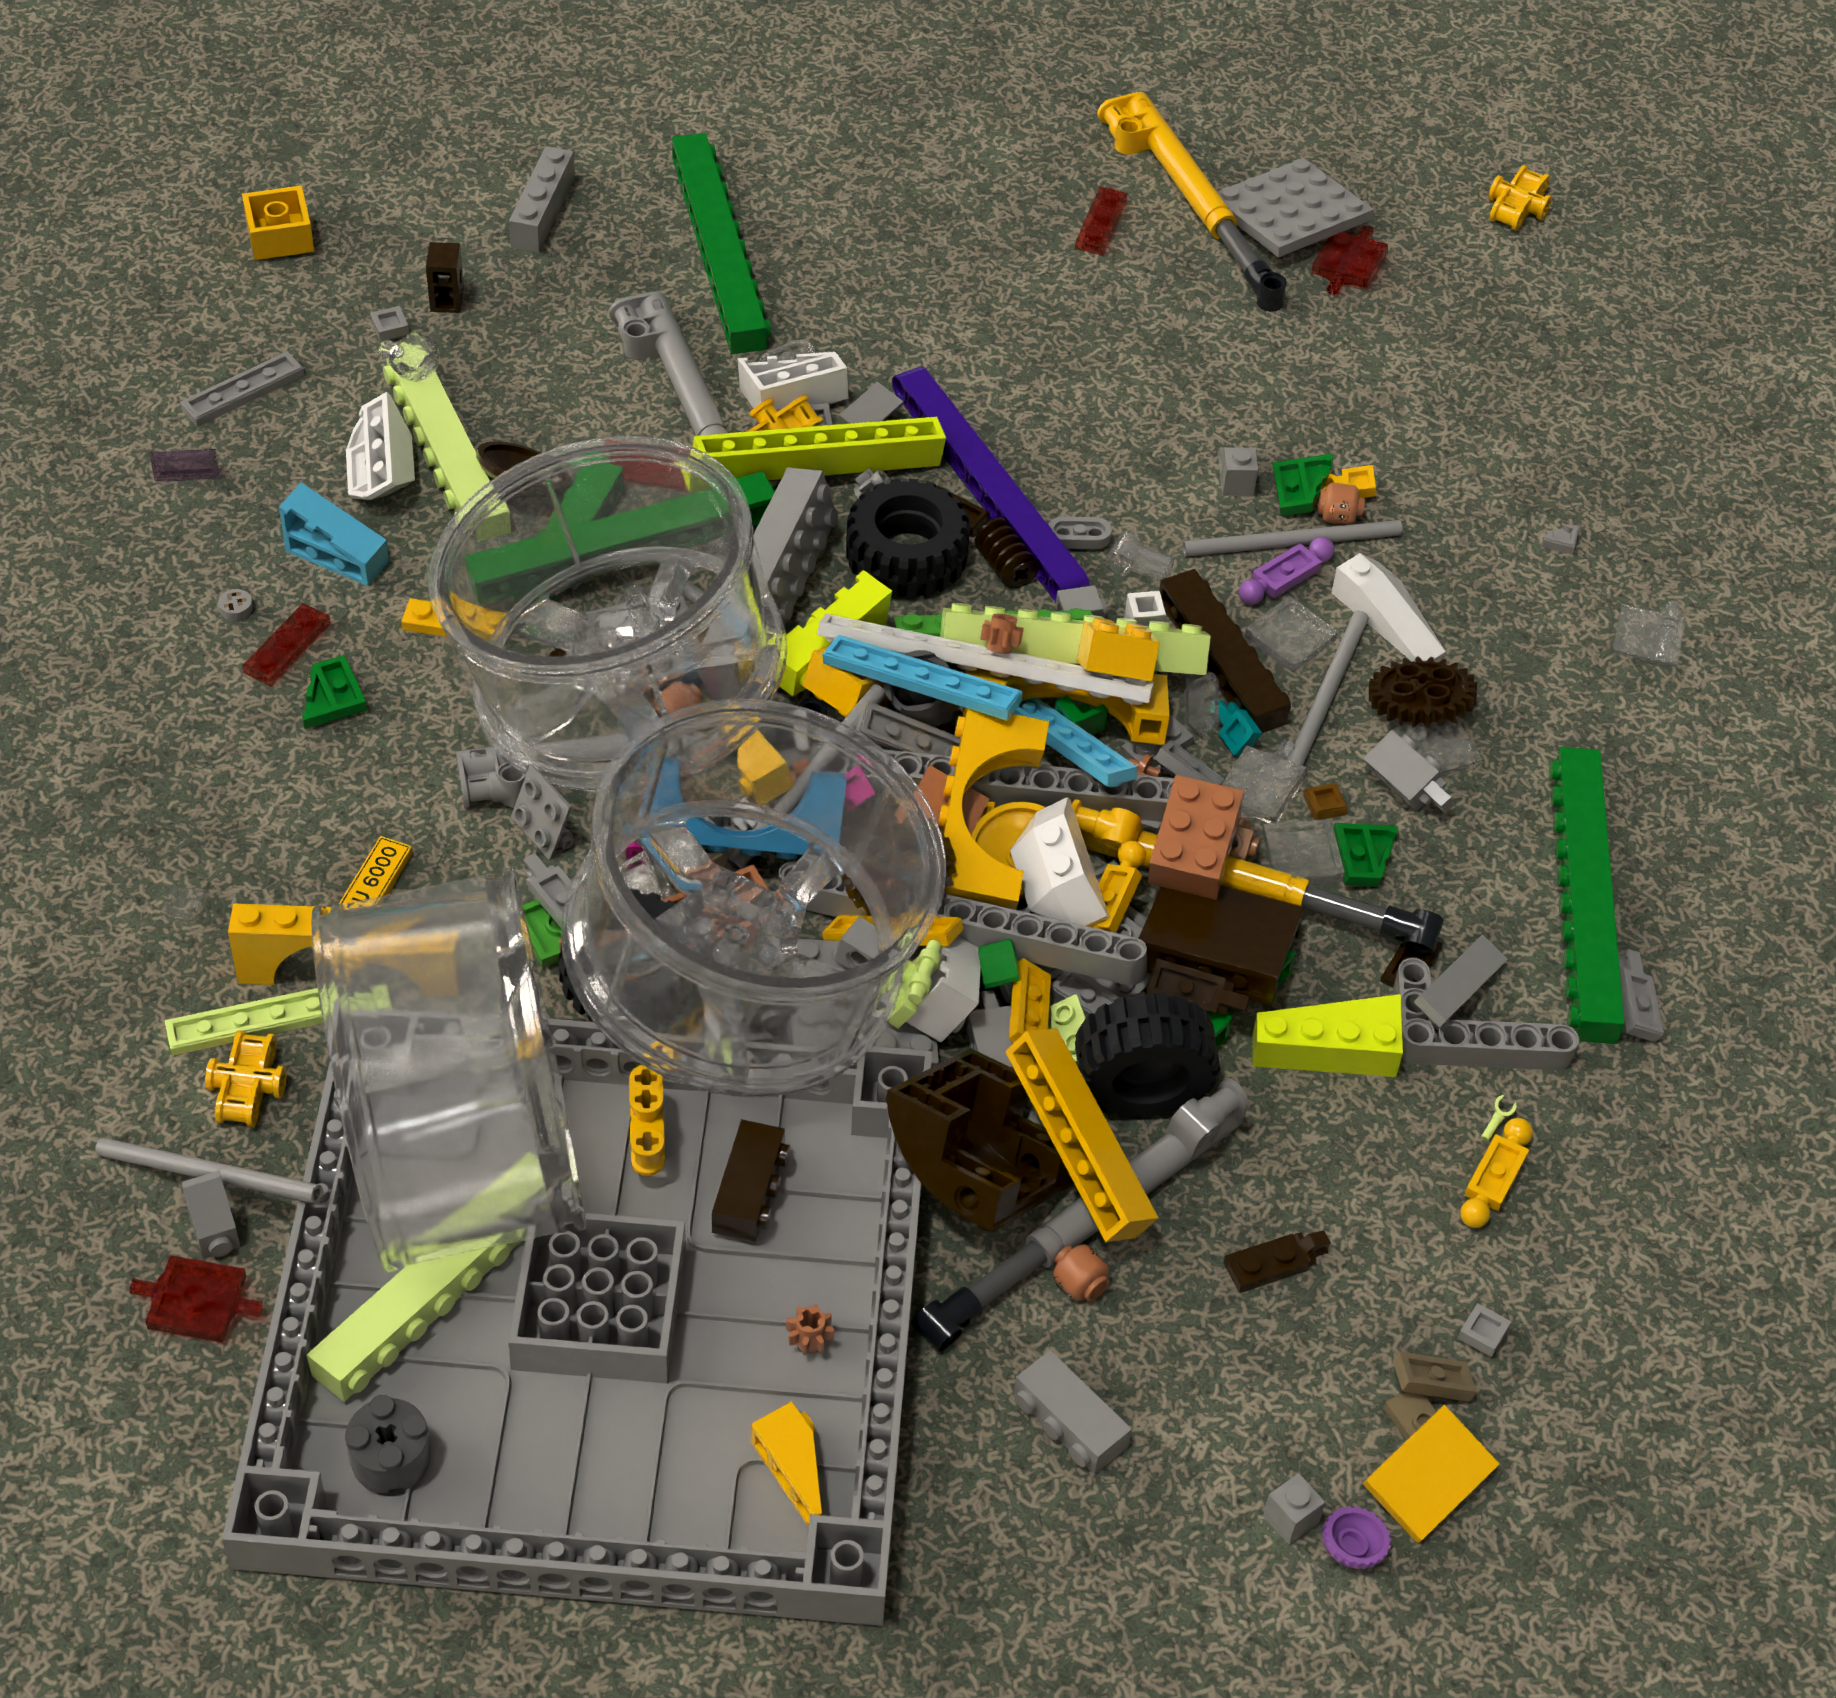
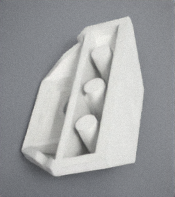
(379, 451)
(1058, 868)

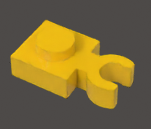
(1361, 477)

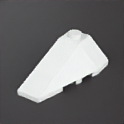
(1372, 588)

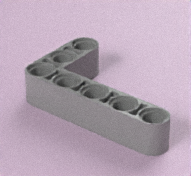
(1472, 1034)

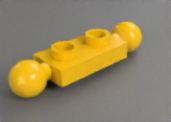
(1120, 883)
(1496, 1172)

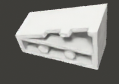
(952, 991)

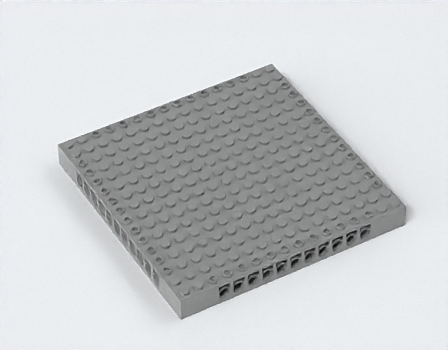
(612, 1373)

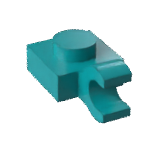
(1238, 728)

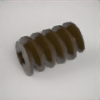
(1006, 553)

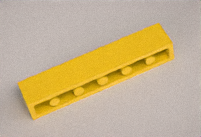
(1081, 1135)

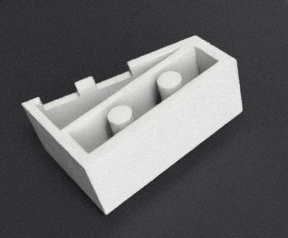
(816, 374)

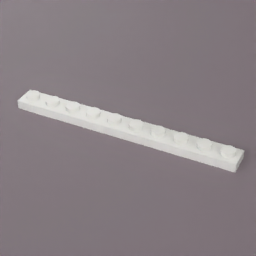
(974, 656)

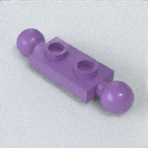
(1286, 570)

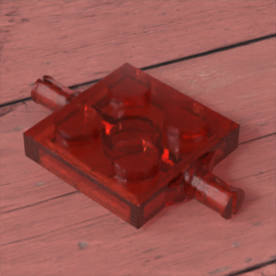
(1350, 260)
(195, 1298)

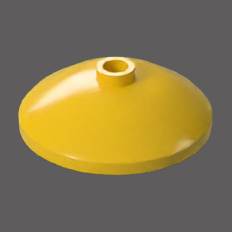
(1001, 828)

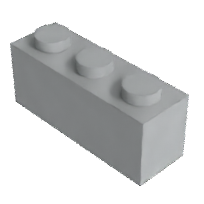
(1071, 1413)

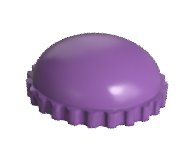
(1356, 1537)

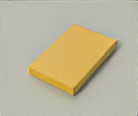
(1430, 1474)

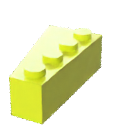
(865, 602)
(1332, 1037)

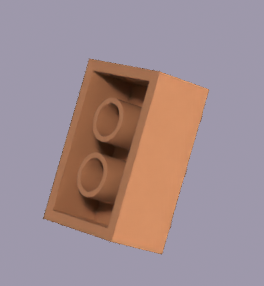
(1195, 837)

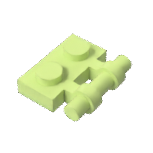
(915, 983)

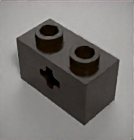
(445, 277)

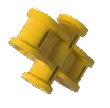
(1519, 197)
(794, 415)
(245, 1078)
(647, 1121)

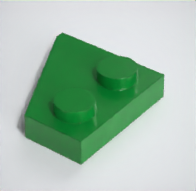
(1300, 482)
(332, 693)
(1364, 851)

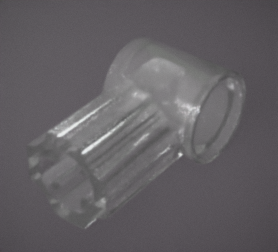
(1131, 555)

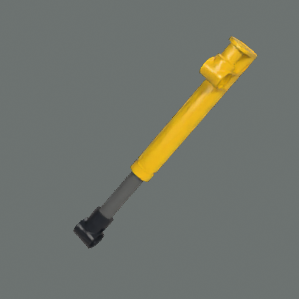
(1141, 128)
(1418, 930)

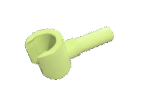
(1497, 1118)

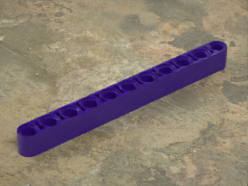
(990, 481)

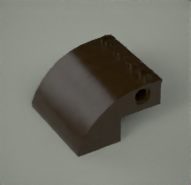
(970, 1140)

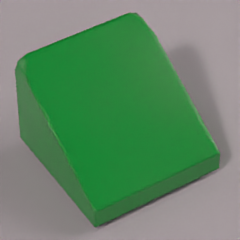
(999, 963)

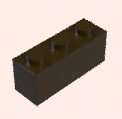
(750, 1181)

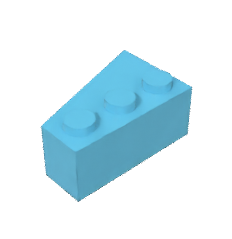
(331, 537)

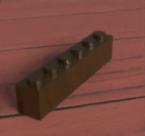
(1231, 659)

